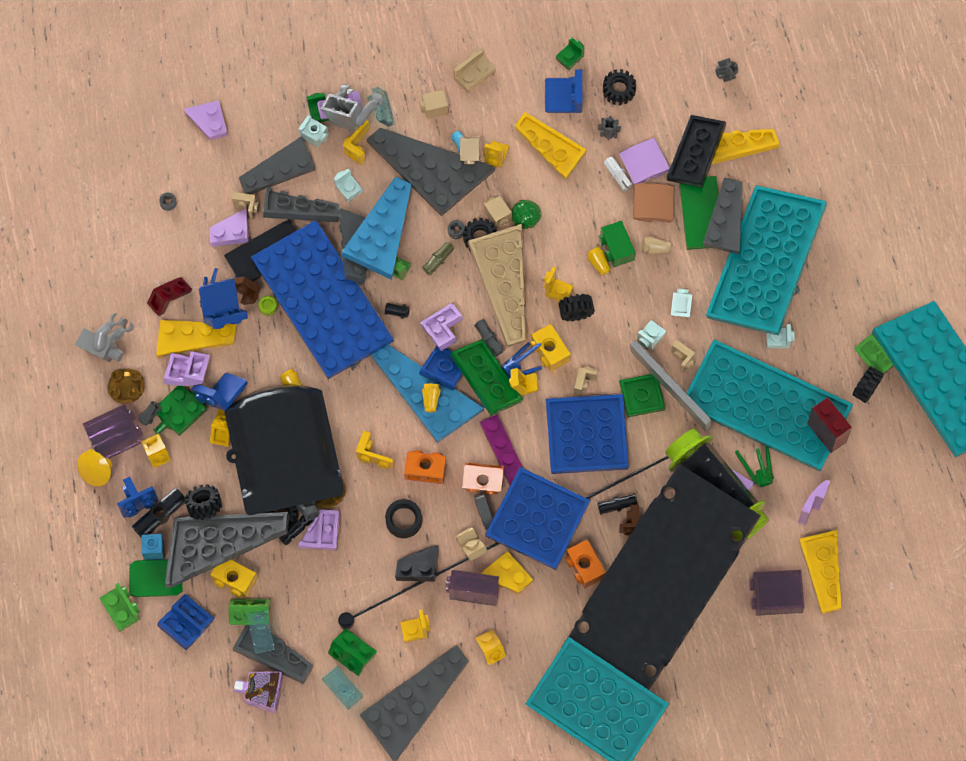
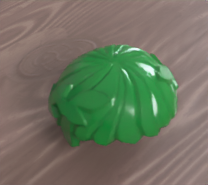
(526, 213)

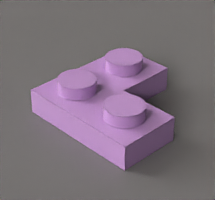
(438, 326)

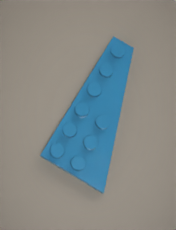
(379, 235)
(453, 407)

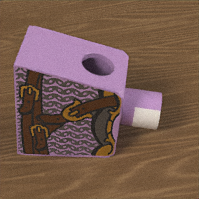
(261, 690)

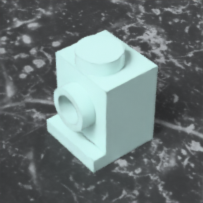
(313, 137)

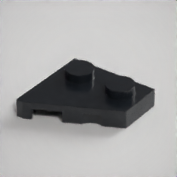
(418, 566)

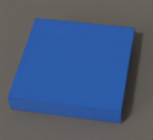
(441, 369)

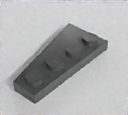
(282, 166)
(299, 208)
(725, 222)
(349, 225)
(281, 659)

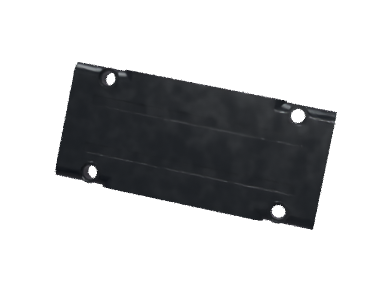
(664, 576)

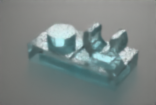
(384, 112)
(260, 632)
(342, 687)

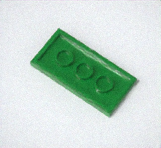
(697, 211)
(486, 377)

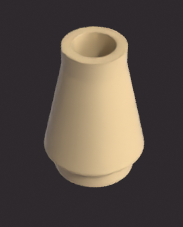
(654, 246)

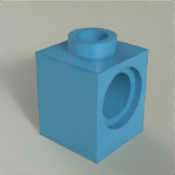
(153, 547)

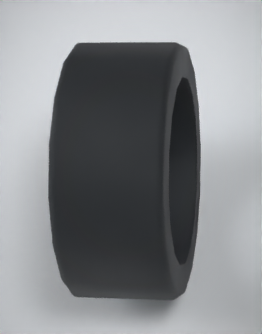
(403, 533)

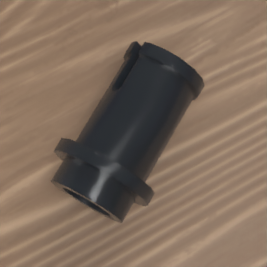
(397, 310)

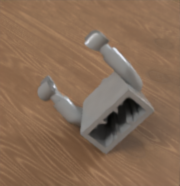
(346, 112)
(100, 344)

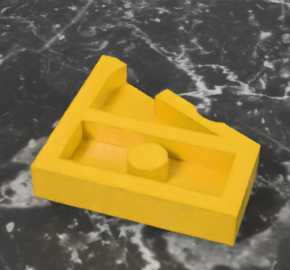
(510, 573)

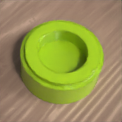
(267, 305)

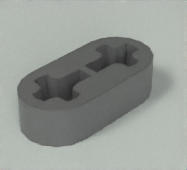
(483, 510)

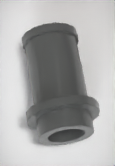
(147, 416)

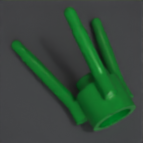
(764, 475)

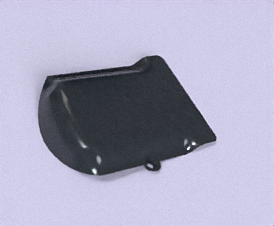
(283, 448)

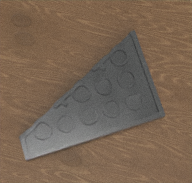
(213, 541)

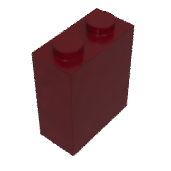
(829, 425)

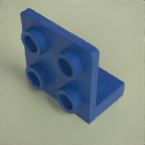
(564, 94)

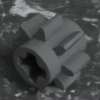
(726, 70)
(606, 126)

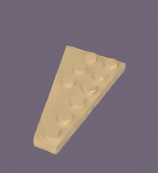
(501, 271)

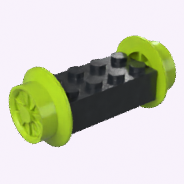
(702, 459)

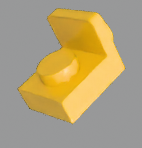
(156, 450)

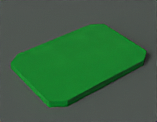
(148, 579)

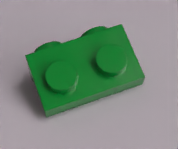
(351, 651)

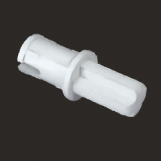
(618, 173)

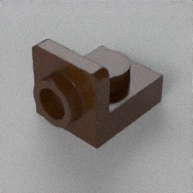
(248, 289)
(632, 521)

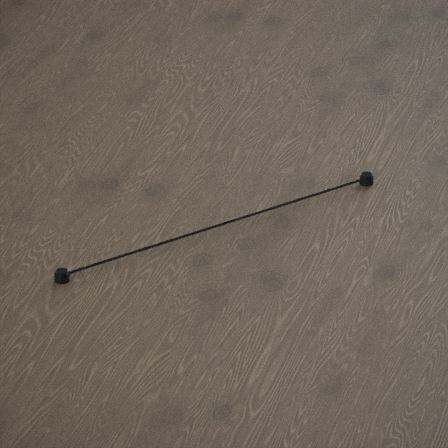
(346, 619)

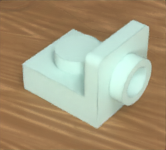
(347, 185)
(681, 303)
(650, 335)
(784, 339)

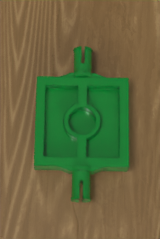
(179, 411)

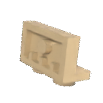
(473, 70)

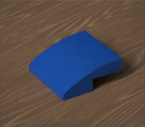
(185, 621)

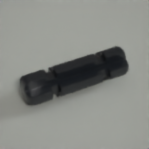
(295, 530)

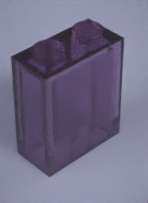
(113, 432)
(473, 587)
(777, 592)

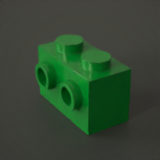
(617, 244)

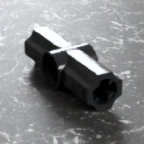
(168, 504)

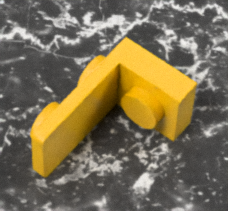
(356, 152)
(495, 153)
(555, 288)
(219, 430)
(362, 452)
(416, 628)

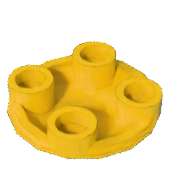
(94, 468)

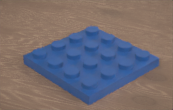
(587, 434)
(537, 518)

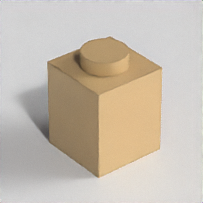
(434, 104)
(469, 149)
(497, 211)

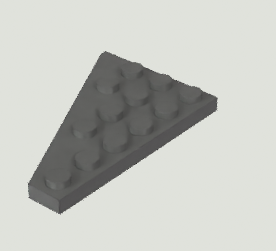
(431, 170)

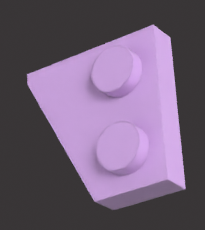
(209, 119)
(231, 230)
(322, 532)

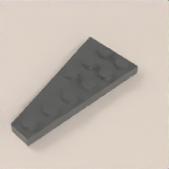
(406, 709)

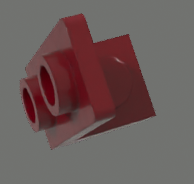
(164, 294)

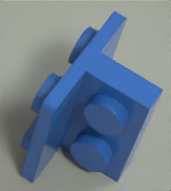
(136, 501)

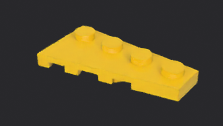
(743, 144)
(551, 145)
(188, 336)
(823, 568)

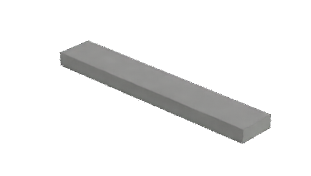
(670, 385)

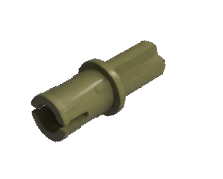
(438, 258)

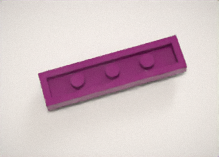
(501, 447)

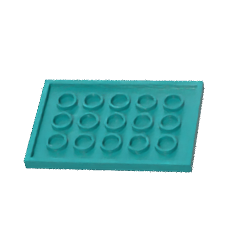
(597, 703)

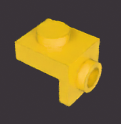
(524, 383)
(491, 647)

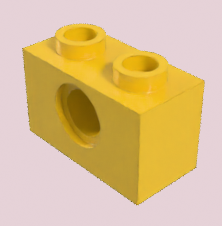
(548, 337)
(242, 585)

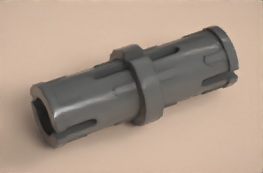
(489, 337)

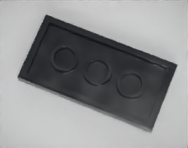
(696, 151)
(240, 258)

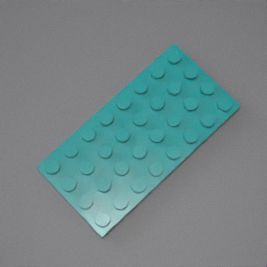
(773, 253)
(932, 366)
(762, 403)

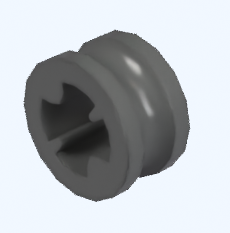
(168, 196)
(460, 225)

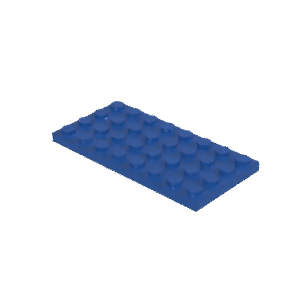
(319, 301)

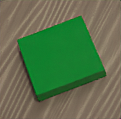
(641, 395)

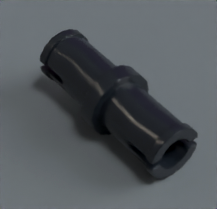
(617, 504)

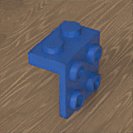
(221, 304)
(222, 393)

